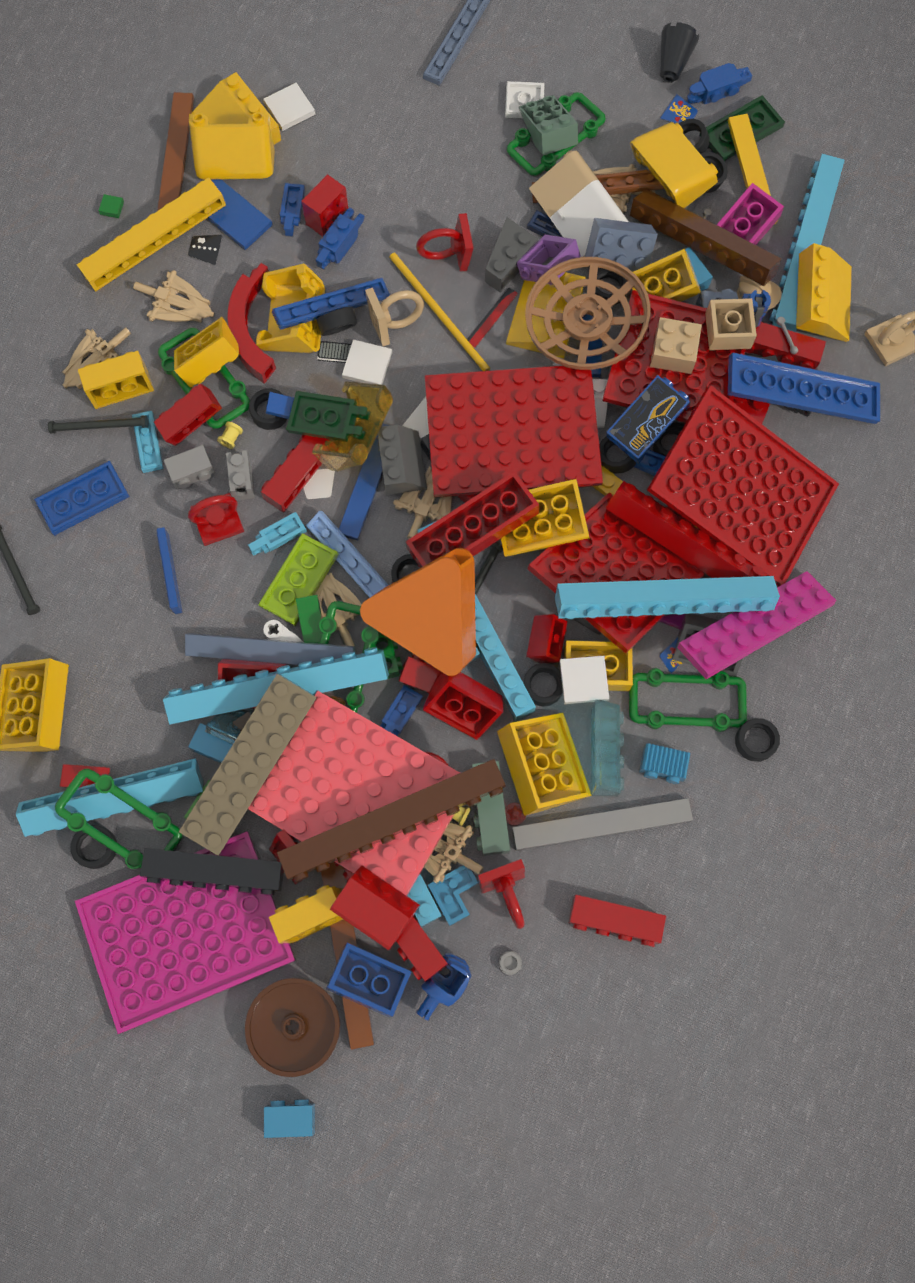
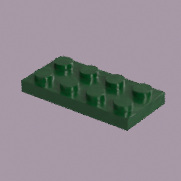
(763, 121)

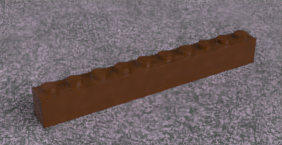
(391, 820)

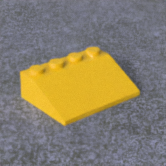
(233, 104)
(824, 293)
(518, 333)
(558, 521)
(32, 705)
(543, 763)

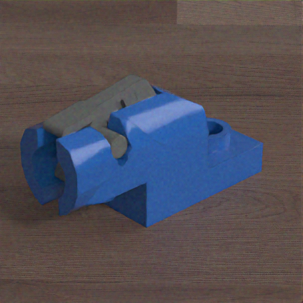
(760, 304)

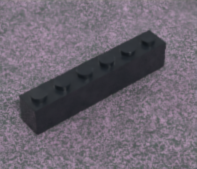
(212, 870)

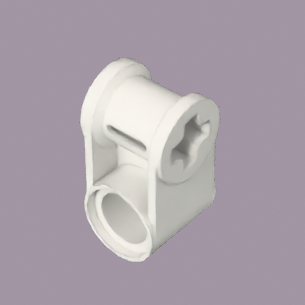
(283, 635)

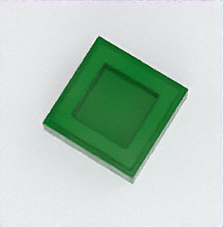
(111, 206)

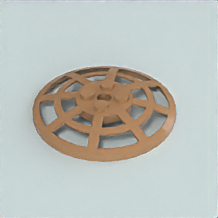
(587, 304)

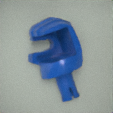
(445, 988)

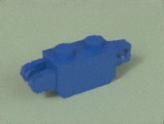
(718, 84)
(339, 238)

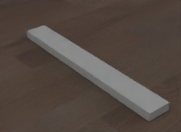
(602, 824)

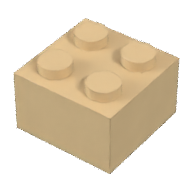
(730, 324)
(675, 345)

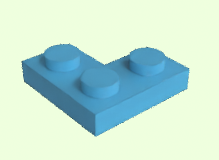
(448, 893)

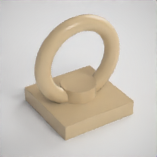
(380, 315)
(893, 338)

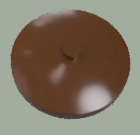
(292, 1027)

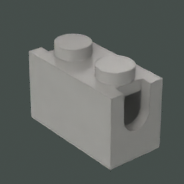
(189, 467)
(240, 475)

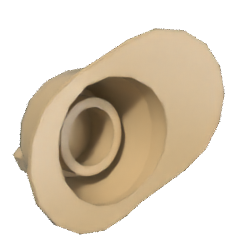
(747, 286)

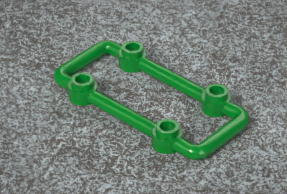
(589, 130)
(236, 387)
(369, 635)
(719, 681)
(105, 784)

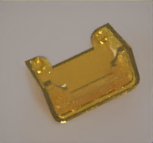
(345, 455)

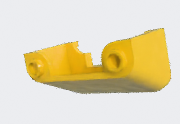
(232, 149)
(674, 163)
(284, 288)

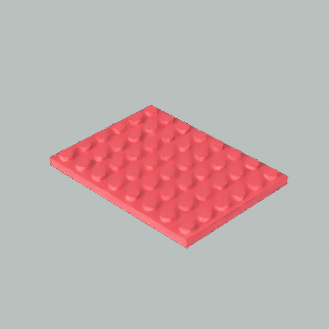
(344, 769)

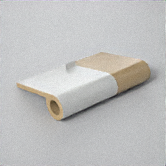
(574, 198)

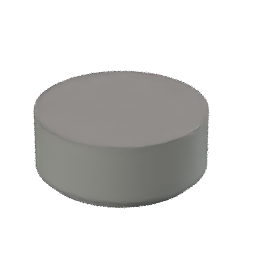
(510, 963)

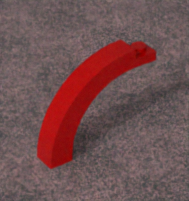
(240, 302)

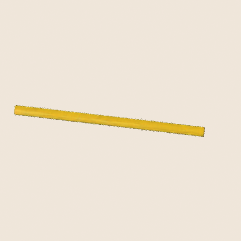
(439, 312)

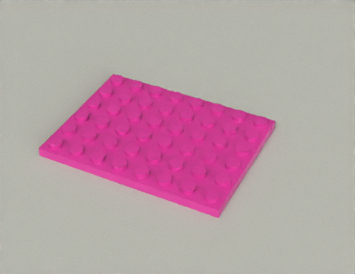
(178, 943)

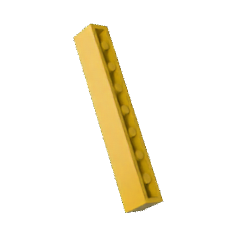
(151, 234)

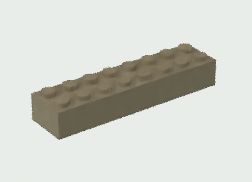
(247, 764)

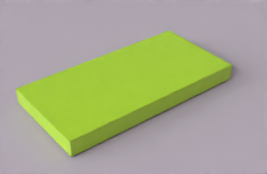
(298, 578)

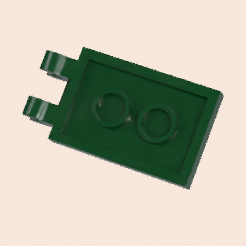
(326, 417)

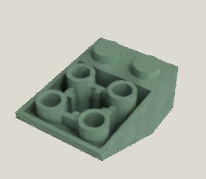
(549, 125)

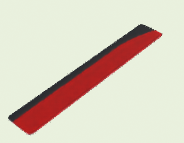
(492, 316)

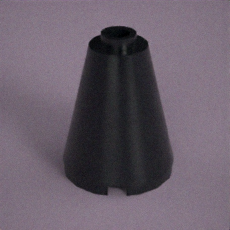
(676, 48)

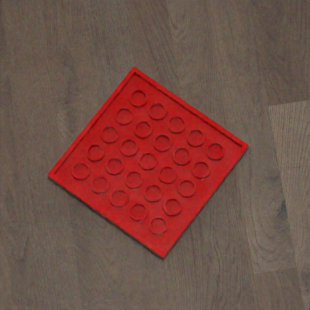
(633, 374)
(612, 555)

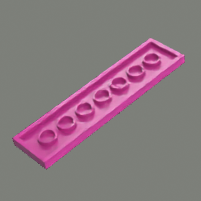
(746, 632)

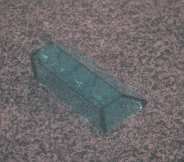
(606, 749)

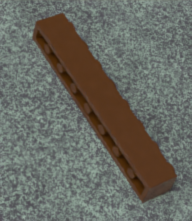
(705, 237)

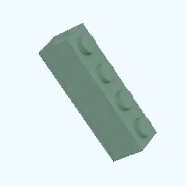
(491, 824)

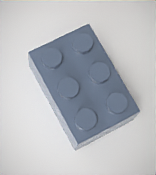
(622, 242)

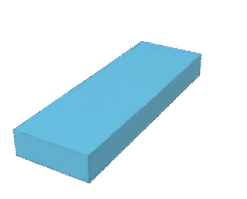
(148, 444)

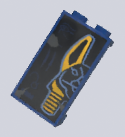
(648, 418)

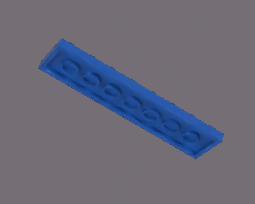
(803, 388)

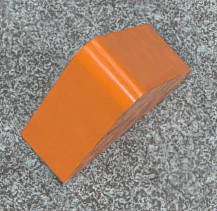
(431, 612)

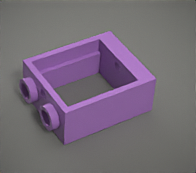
(531, 263)

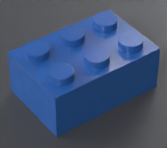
(368, 980)

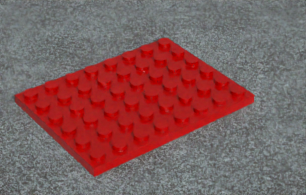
(512, 421)
(743, 485)

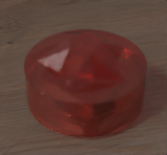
(514, 814)

